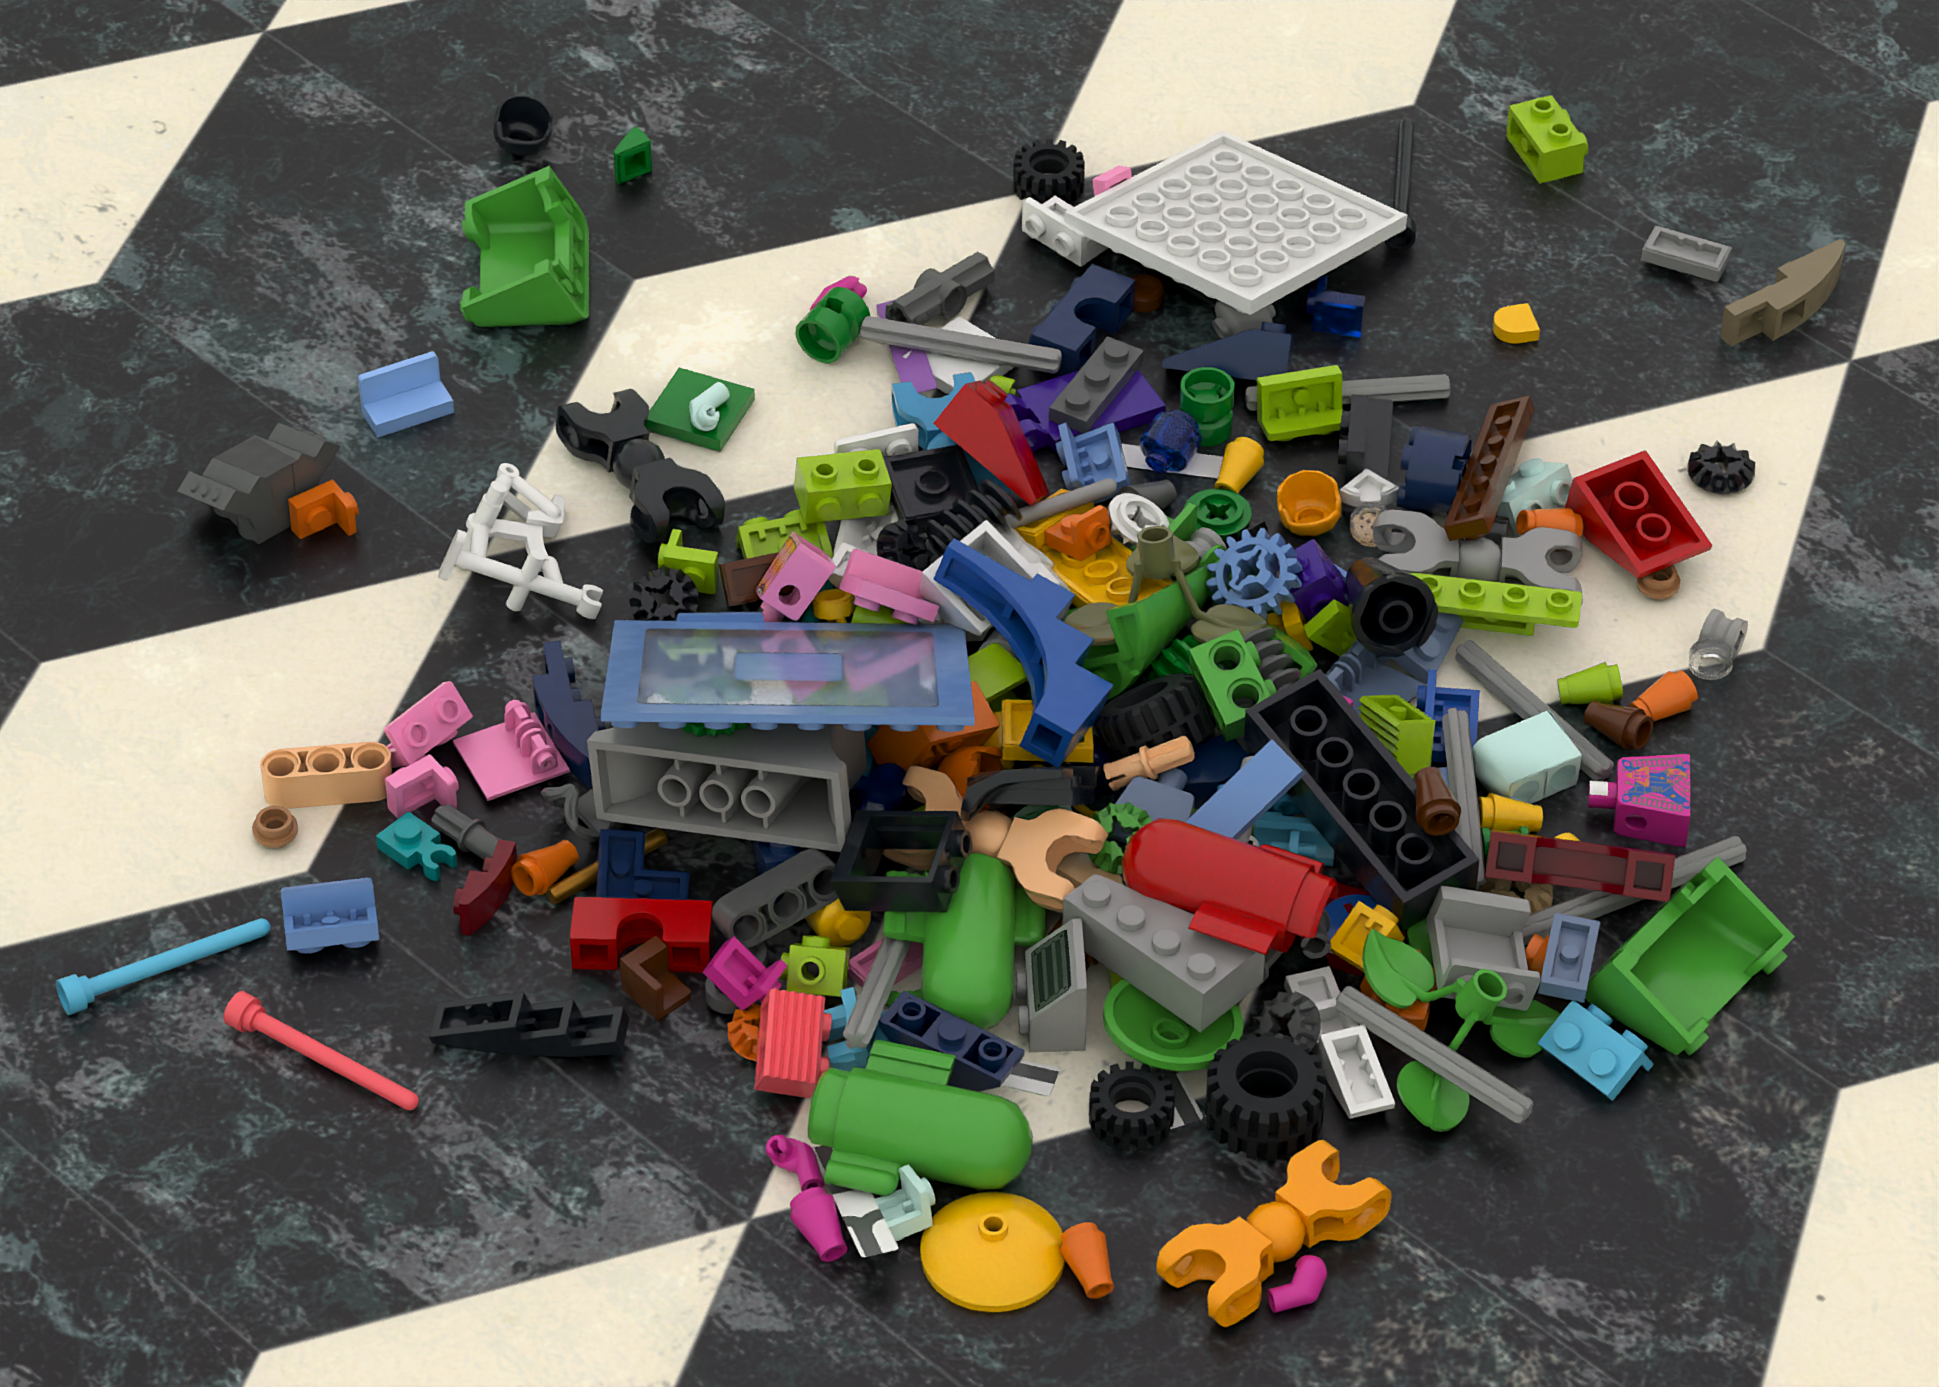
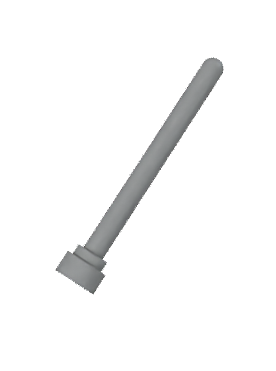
(1053, 506)

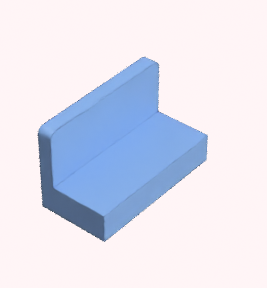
(403, 394)

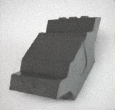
(259, 477)

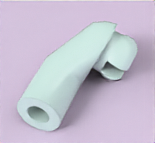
(704, 406)

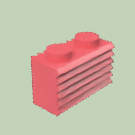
(791, 1043)

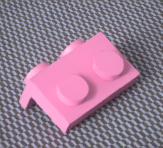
(886, 583)
(426, 725)

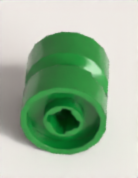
(832, 325)
(1209, 399)

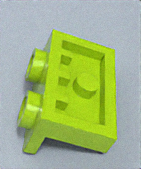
(766, 537)

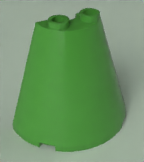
(1144, 630)

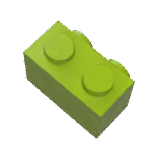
(1546, 139)
(842, 486)

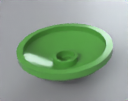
(1160, 1037)

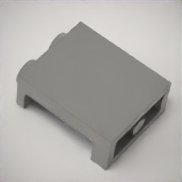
(1481, 932)

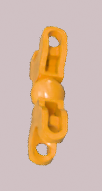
(1243, 1252)

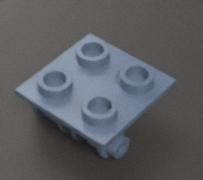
(1361, 675)

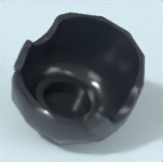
(522, 125)

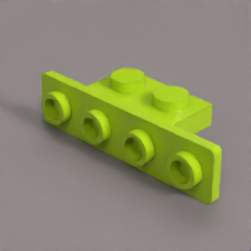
(1503, 605)

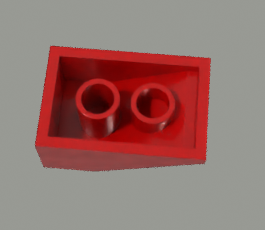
(993, 436)
(1636, 516)

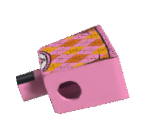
(798, 565)

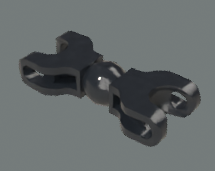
(655, 483)

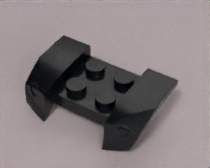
(1030, 786)

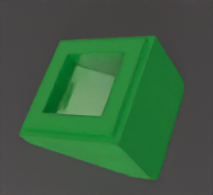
(632, 156)

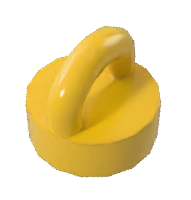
(833, 605)

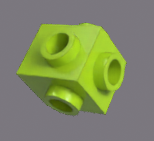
(832, 963)

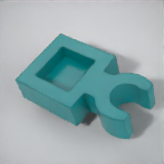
(415, 842)

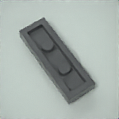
(1096, 385)

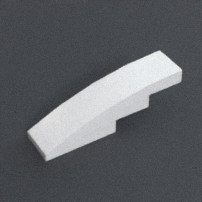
(1343, 1048)

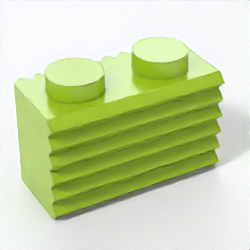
(1401, 729)

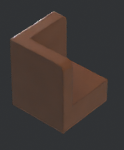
(649, 981)

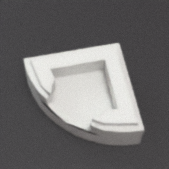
(1368, 488)

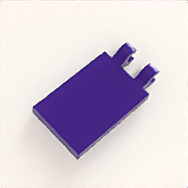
(1131, 408)

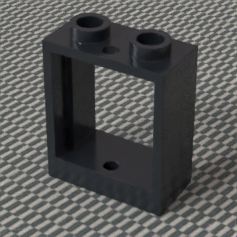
(880, 830)

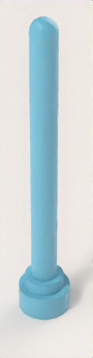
(79, 991)

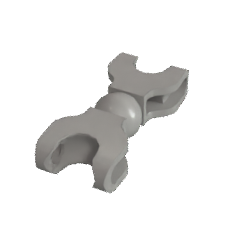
(1519, 560)

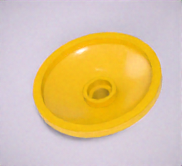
(992, 1268)

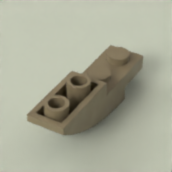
(1795, 297)

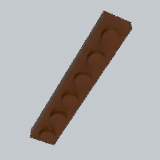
(1489, 469)

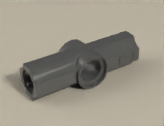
(942, 291)

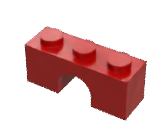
(610, 925)

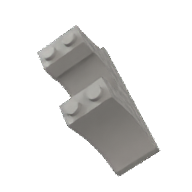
(743, 785)

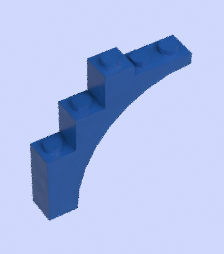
(1051, 652)

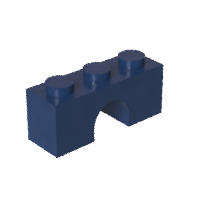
(1094, 301)

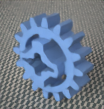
(1260, 558)

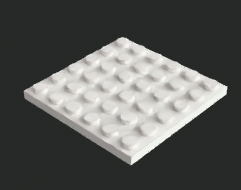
(1235, 222)

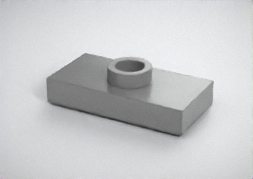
(1686, 253)

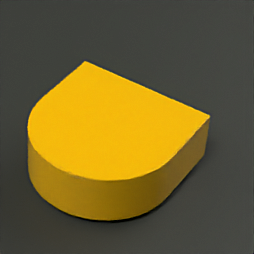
(1516, 324)

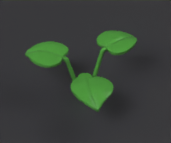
(1401, 976)

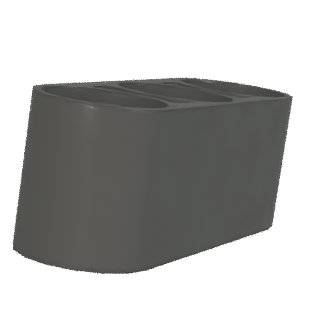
(757, 898)

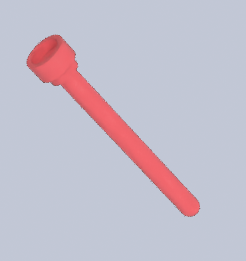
(246, 1013)

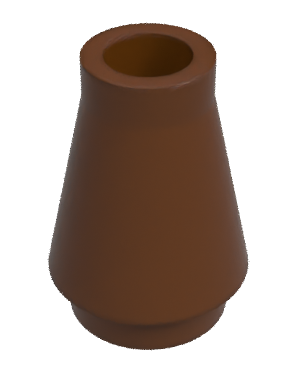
(1621, 724)
(1435, 804)

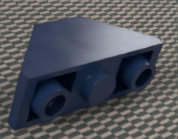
(981, 1057)

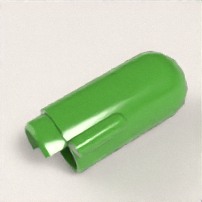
(973, 943)
(909, 1115)

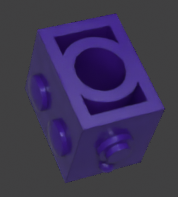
(1319, 580)

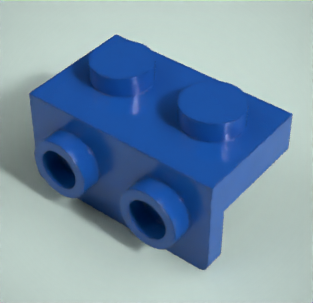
(1436, 702)

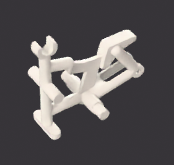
(470, 547)

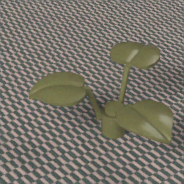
(1158, 557)

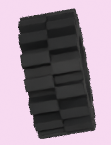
(1064, 164)
(1131, 1126)

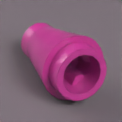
(819, 1222)

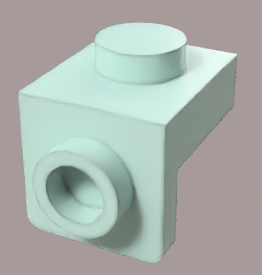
(908, 1208)

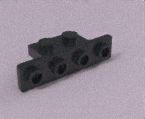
(1368, 439)

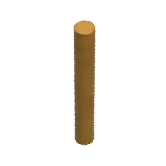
(588, 875)

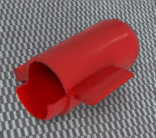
(1232, 887)

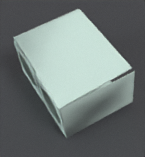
(1527, 760)

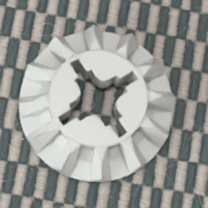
(1127, 506)

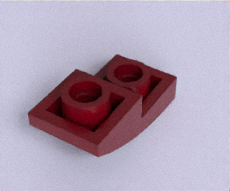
(487, 889)

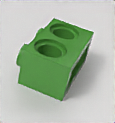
(1225, 687)

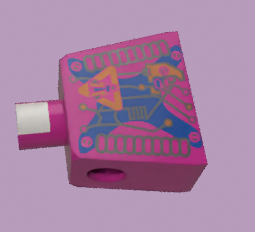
(1648, 798)

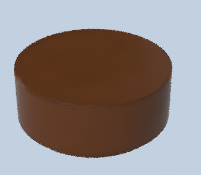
(1148, 293)

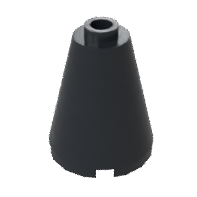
(1389, 607)

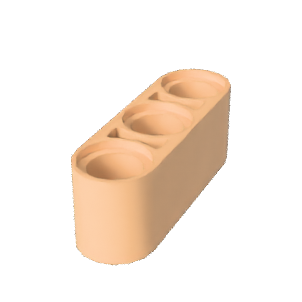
(326, 774)

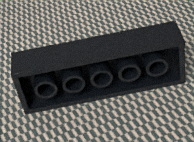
(1360, 798)

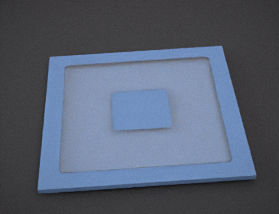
(788, 675)

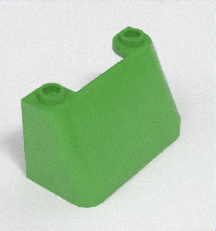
(530, 254)
(1690, 960)

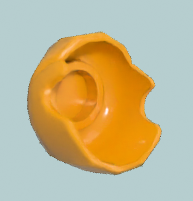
(1309, 503)

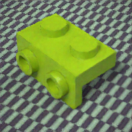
(1300, 403)

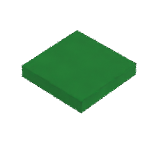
(672, 416)

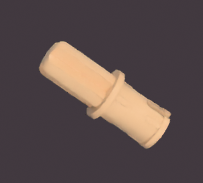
(1149, 762)

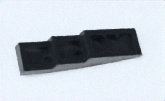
(519, 1028)

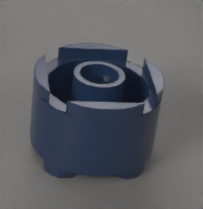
(1433, 469)

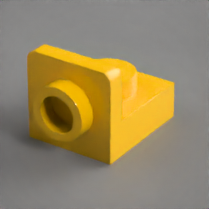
(1351, 935)

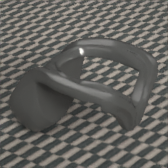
(583, 807)

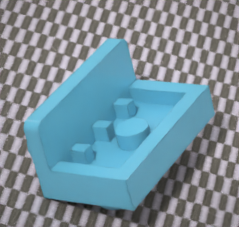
(1594, 1050)

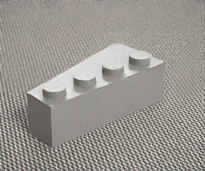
(1158, 953)

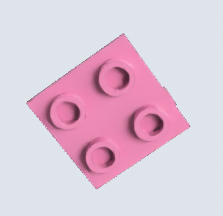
(511, 753)

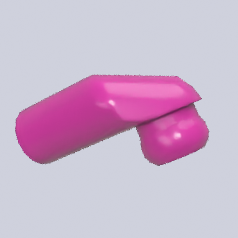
(1304, 1286)

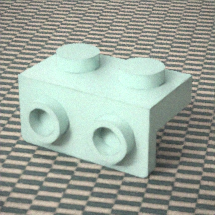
(1535, 487)

